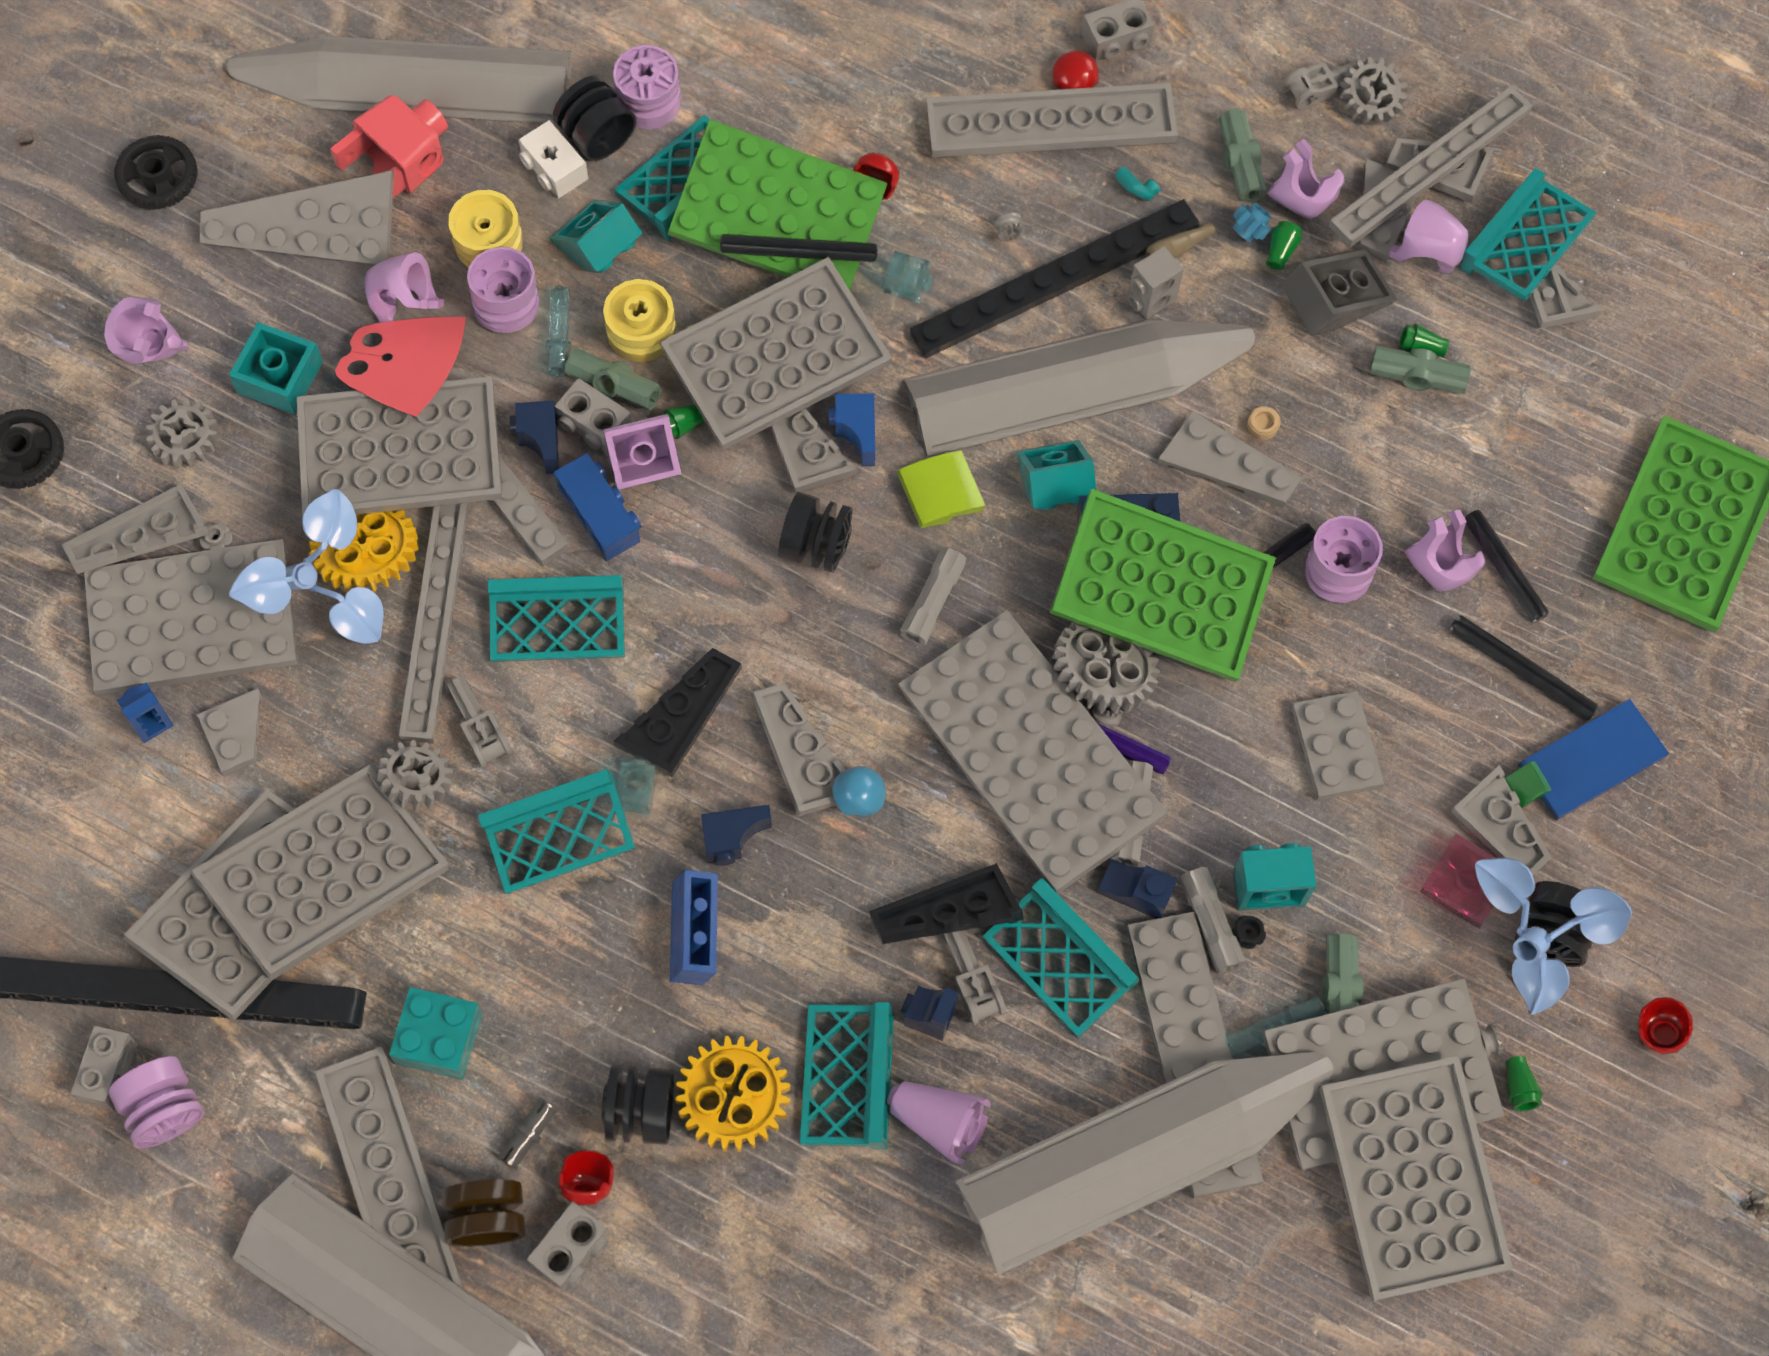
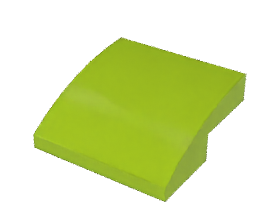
(940, 489)

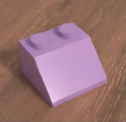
(642, 451)

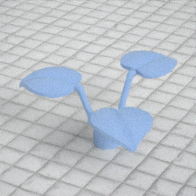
(268, 584)
(1541, 980)

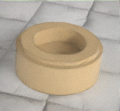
(1263, 423)

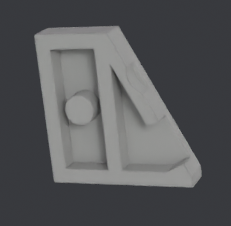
(1560, 300)
(233, 731)

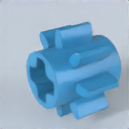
(1252, 222)

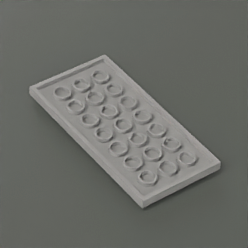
(1032, 751)

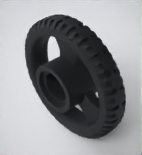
(151, 161)
(13, 438)

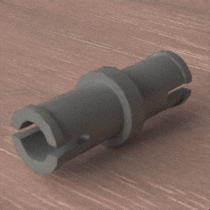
(527, 1133)

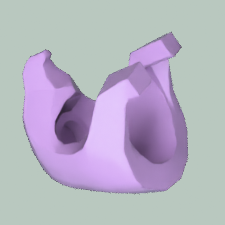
(1299, 187)
(1433, 235)
(395, 279)
(140, 332)
(1440, 554)

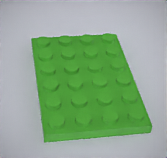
(772, 191)
(1687, 524)
(1163, 585)

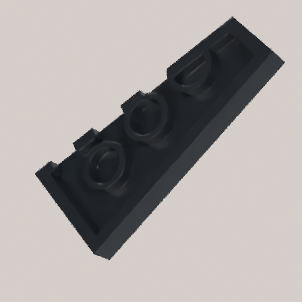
(679, 716)
(953, 906)

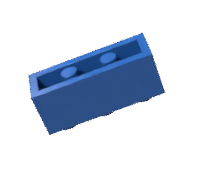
(598, 506)
(693, 927)

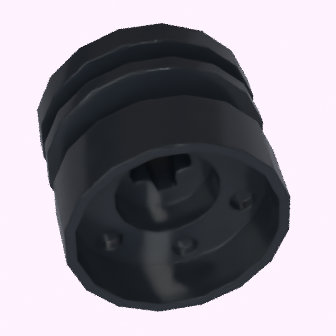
(594, 118)
(815, 532)
(1550, 910)
(638, 1104)

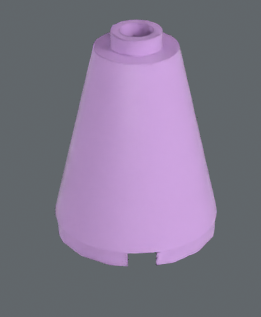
(941, 1117)

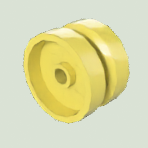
(482, 223)
(638, 319)

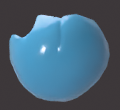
(859, 791)

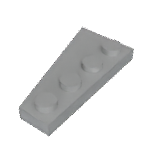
(1221, 457)
(143, 529)

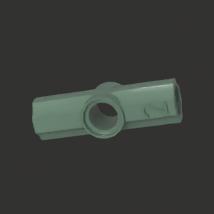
(1242, 155)
(1420, 369)
(613, 379)
(1341, 982)

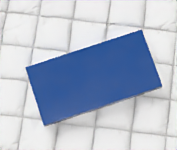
(1597, 758)

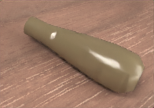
(1183, 241)

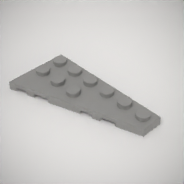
(323, 221)

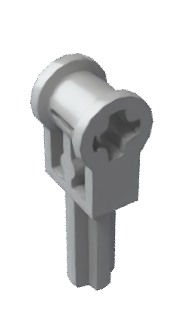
(1316, 83)
(479, 727)
(974, 983)

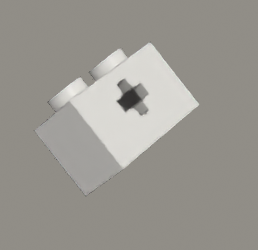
(553, 159)

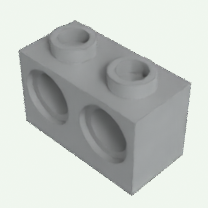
(1116, 23)
(1154, 283)
(598, 411)
(104, 1061)
(560, 1242)

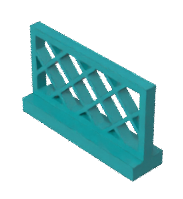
(642, 177)
(1503, 226)
(552, 590)
(545, 804)
(1088, 944)
(877, 1080)

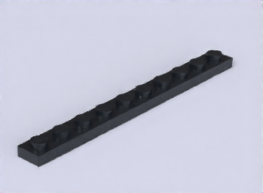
(1051, 279)

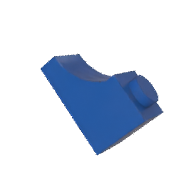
(856, 422)
(144, 712)

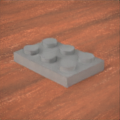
(1337, 745)

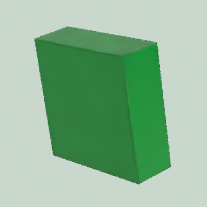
(1528, 783)

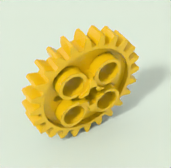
(378, 552)
(704, 1082)

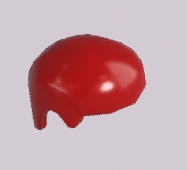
(1075, 71)
(880, 168)
(1665, 1025)
(586, 1177)

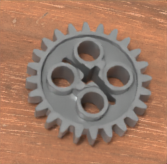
(1104, 668)

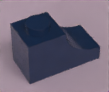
(538, 429)
(729, 831)
(1138, 887)
(930, 1011)

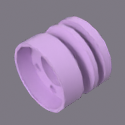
(648, 85)
(503, 289)
(1343, 559)
(156, 1102)

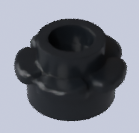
(1249, 923)

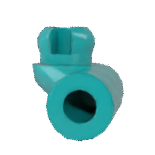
(1135, 187)

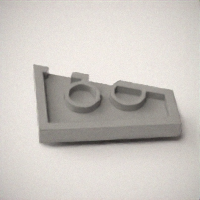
(1384, 236)
(1499, 822)

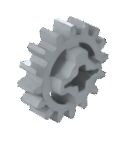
(1365, 98)
(186, 436)
(414, 776)

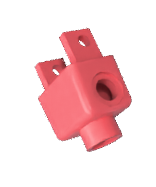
(396, 140)

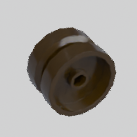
(483, 1213)

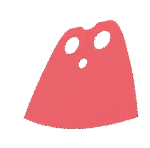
(420, 362)

